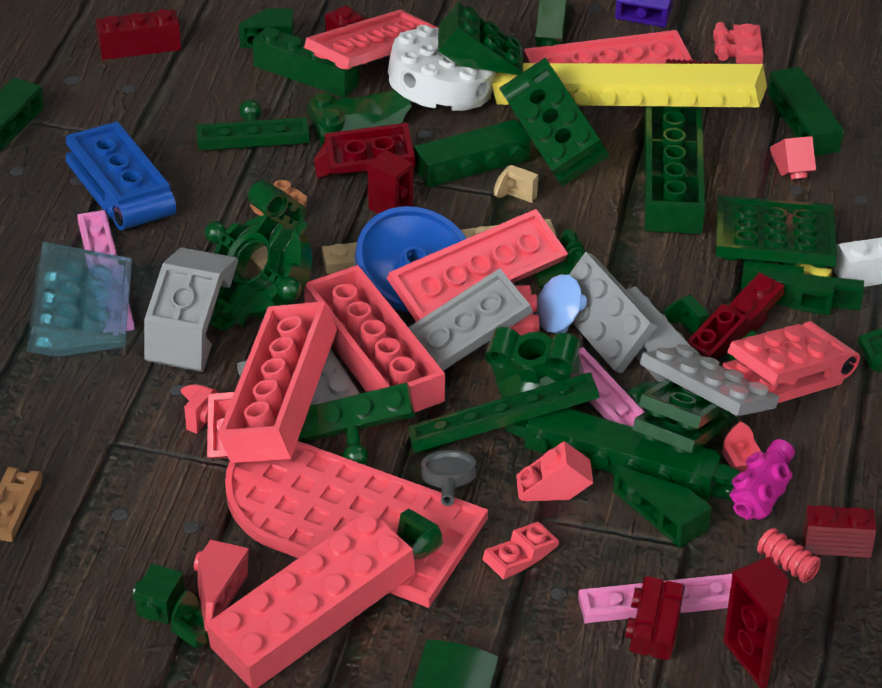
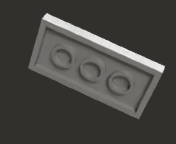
(611, 316)
(471, 319)
(710, 380)

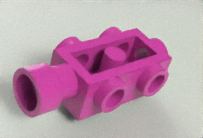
(763, 481)

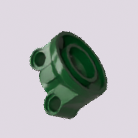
(531, 359)

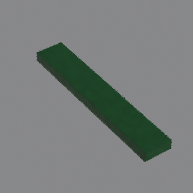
(503, 412)

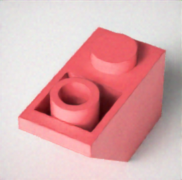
(555, 475)

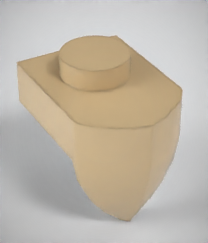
(517, 183)

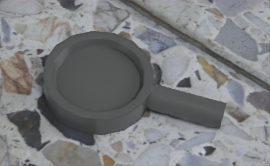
(448, 470)

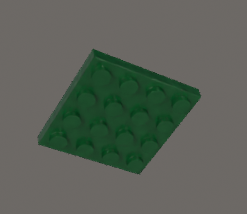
(775, 231)

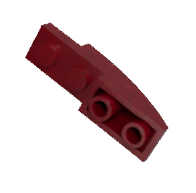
(737, 319)

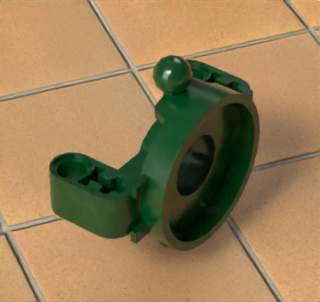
(287, 262)

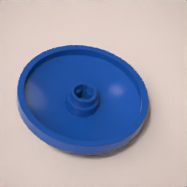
(400, 238)

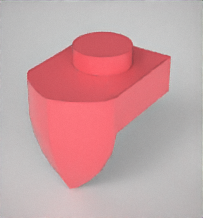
(197, 408)
(739, 446)

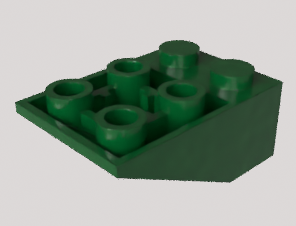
(478, 43)

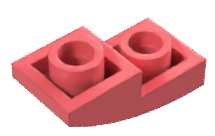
(524, 549)

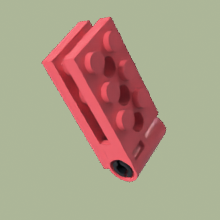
(793, 360)

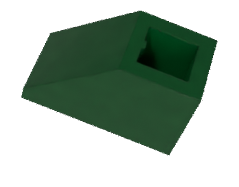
(270, 17)

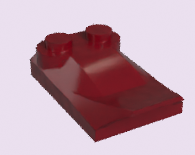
(353, 149)

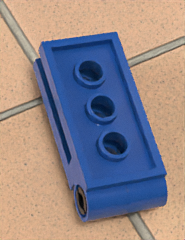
(119, 176)

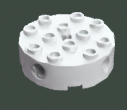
(430, 77)

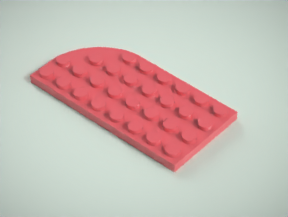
(316, 493)

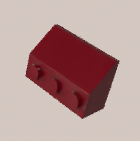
(138, 34)
(756, 617)

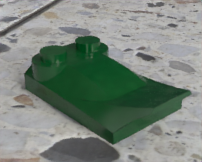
(345, 114)

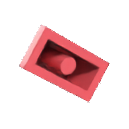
(794, 157)

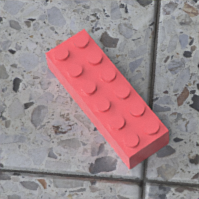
(375, 339)
(278, 383)
(310, 599)

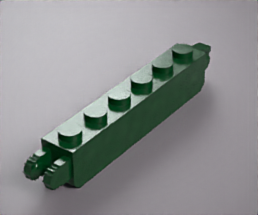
(616, 445)

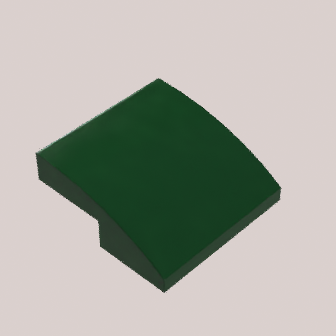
(454, 666)

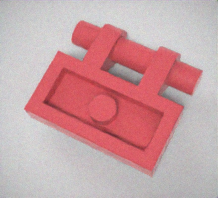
(742, 43)

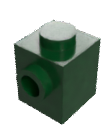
(158, 593)

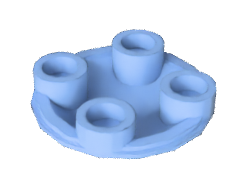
(560, 303)

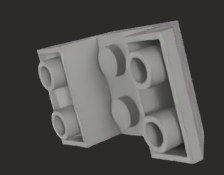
(184, 306)

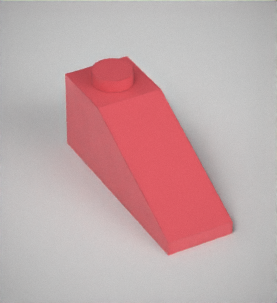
(220, 575)

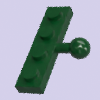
(252, 131)
(356, 413)

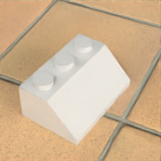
(860, 261)

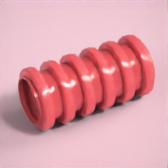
(789, 555)

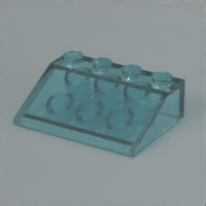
(78, 301)

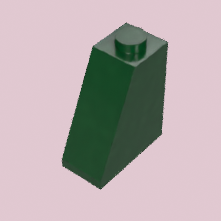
(551, 22)

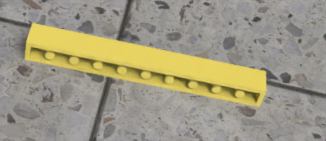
(655, 84)

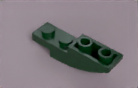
(808, 292)

